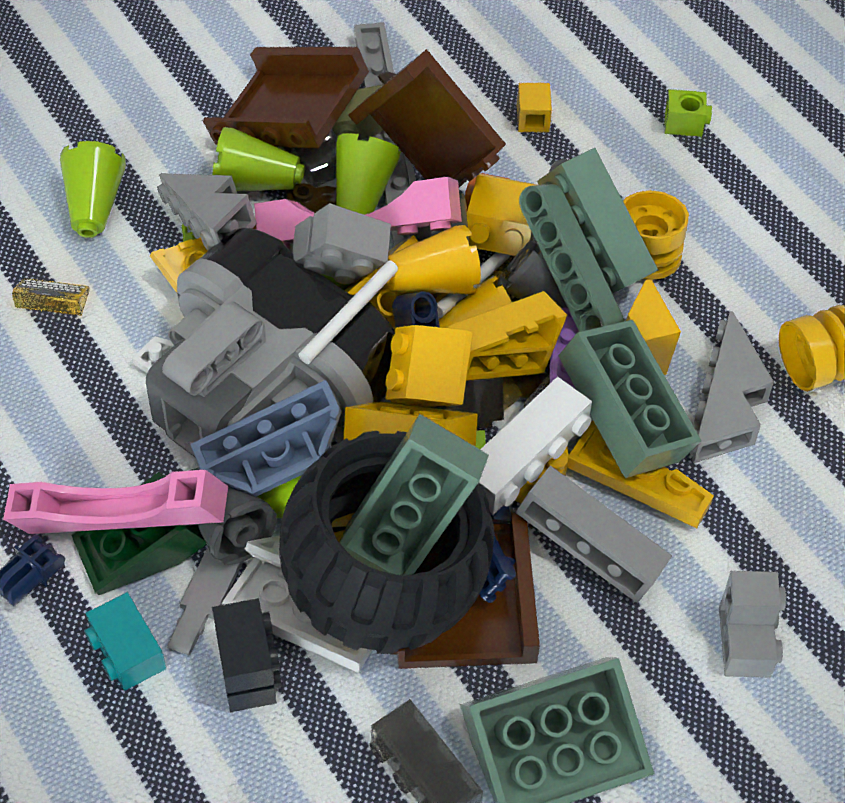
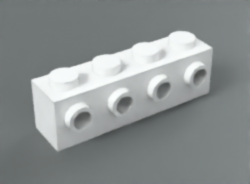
(531, 440)

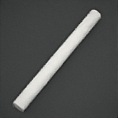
(487, 269)
(347, 313)

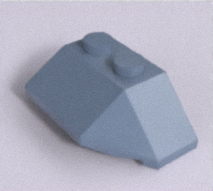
(272, 443)

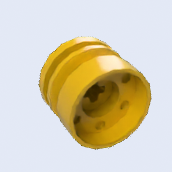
(663, 227)
(814, 348)

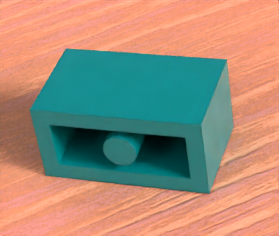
(125, 641)

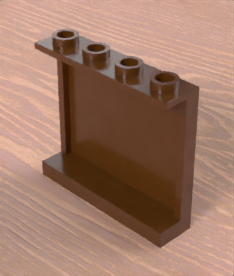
(294, 95)
(432, 122)
(488, 632)

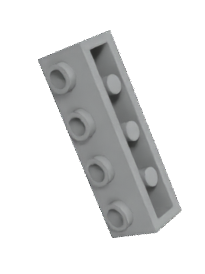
(595, 531)

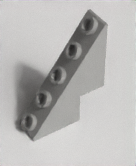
(206, 204)
(732, 390)

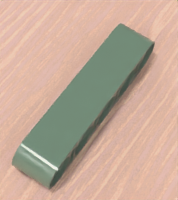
(562, 242)

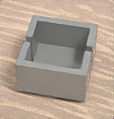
(341, 243)

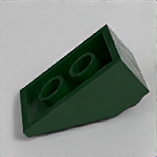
(131, 554)

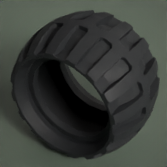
(357, 601)

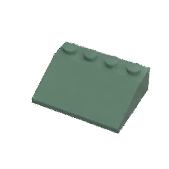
(559, 736)

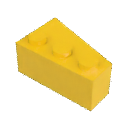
(513, 337)

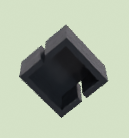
(247, 654)

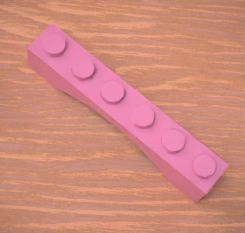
(422, 204)
(170, 501)

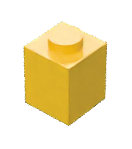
(534, 107)

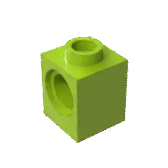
(686, 112)

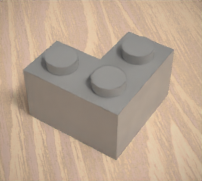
(749, 622)

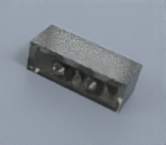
(421, 758)

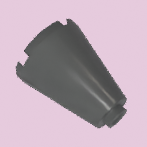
(531, 275)
(244, 520)

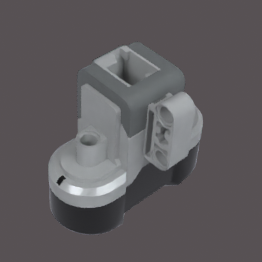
(242, 335)

